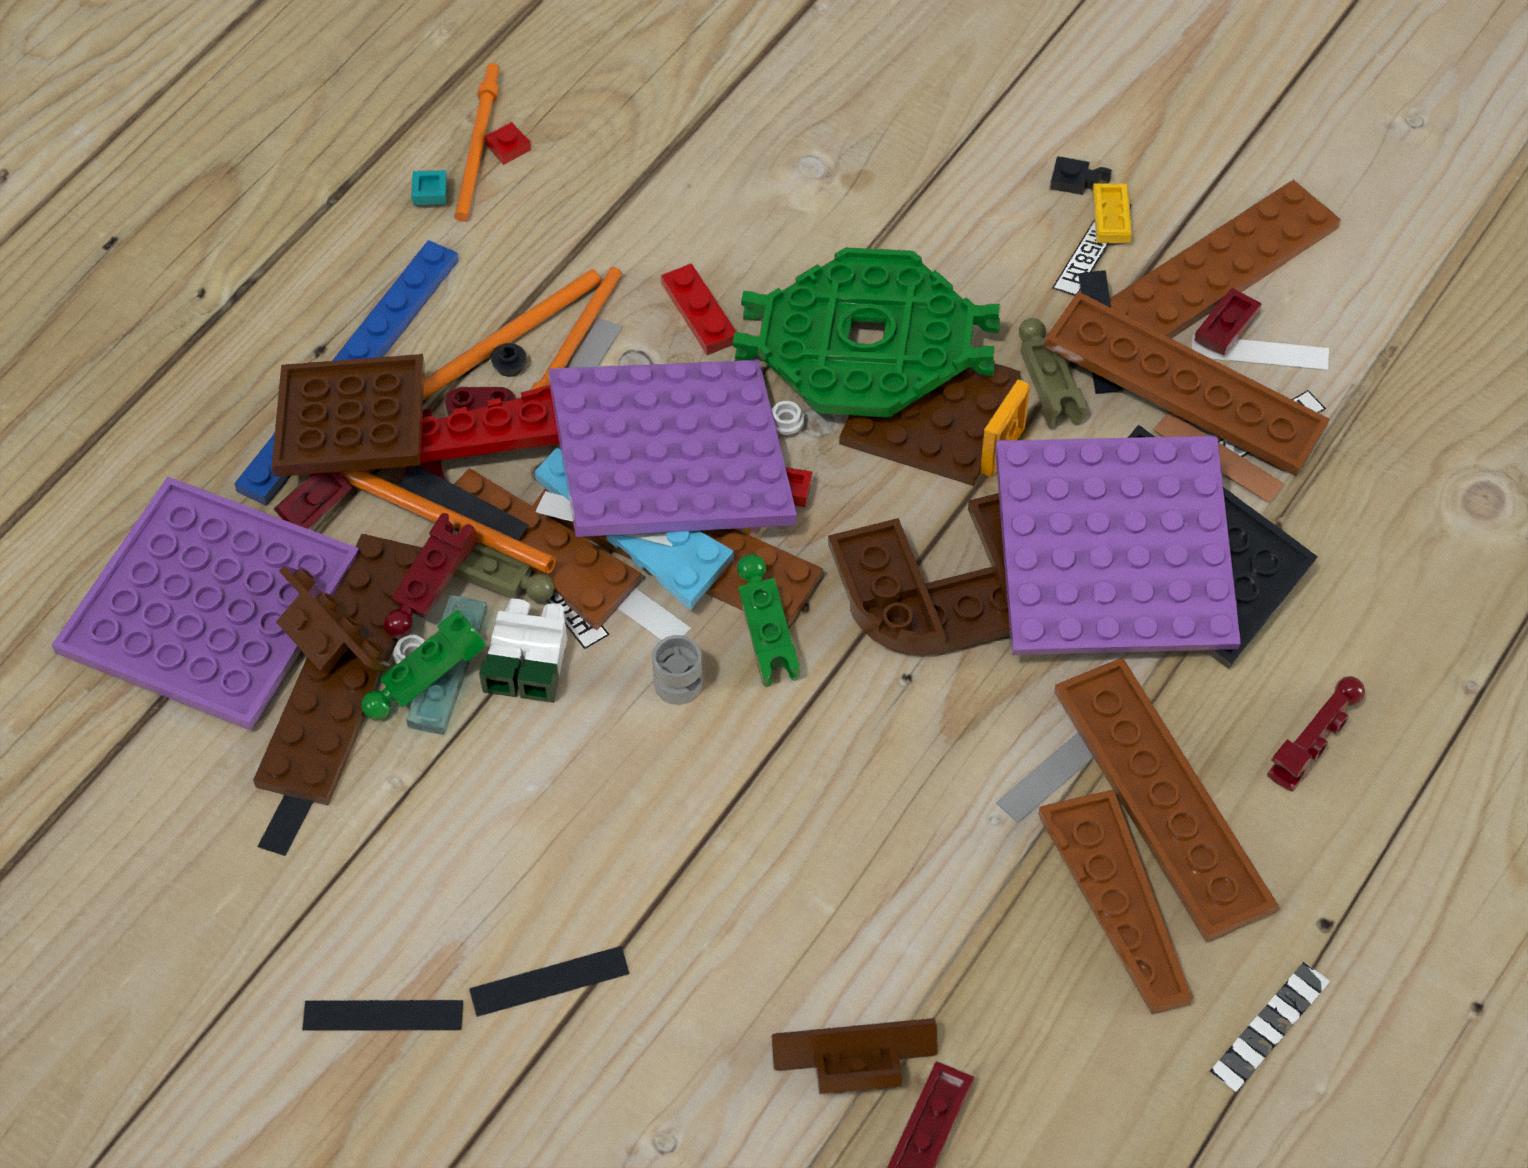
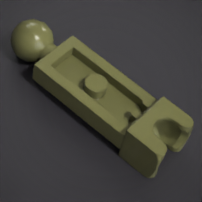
(1050, 376)
(503, 574)

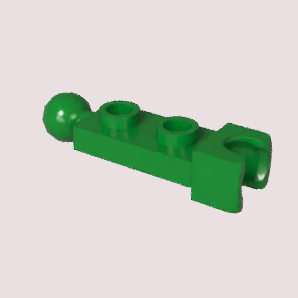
(766, 620)
(425, 665)

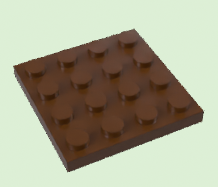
(349, 415)
(940, 429)

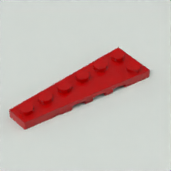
(491, 429)

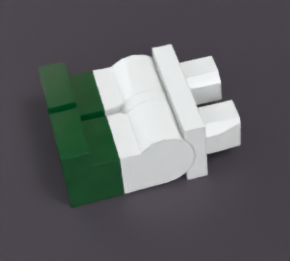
(525, 652)

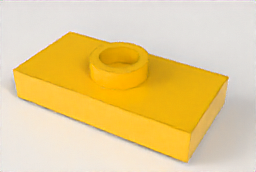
(1111, 213)

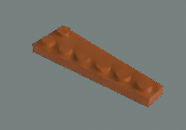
(584, 574)
(1110, 875)

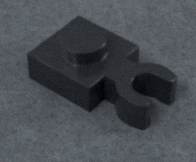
(1074, 175)

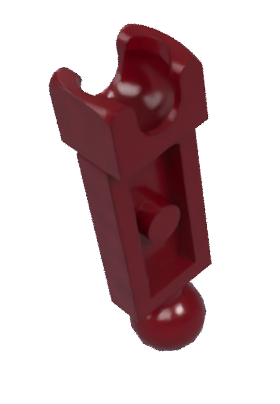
(429, 575)
(1293, 759)

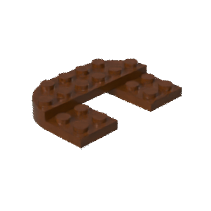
(916, 616)

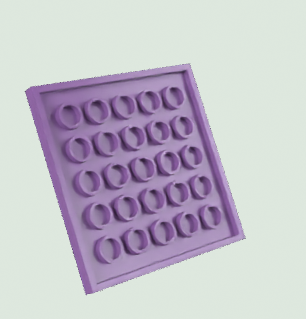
(670, 448)
(1116, 545)
(198, 602)

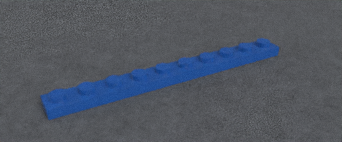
(370, 340)

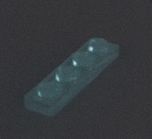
(434, 705)

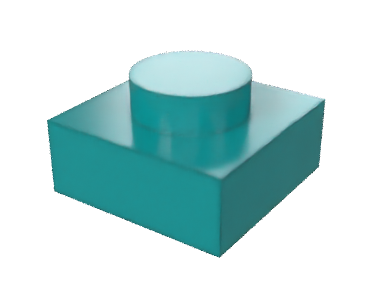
(429, 187)

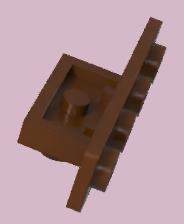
(321, 628)
(855, 1055)

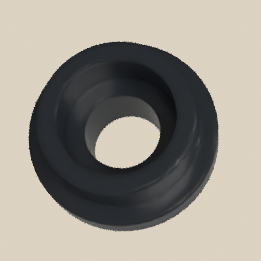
(505, 365)

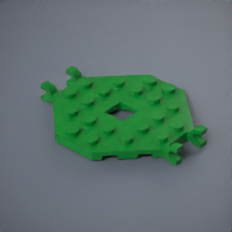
(922, 344)

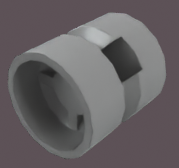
(677, 669)

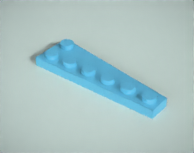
(682, 569)

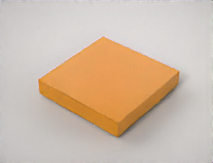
(1005, 425)

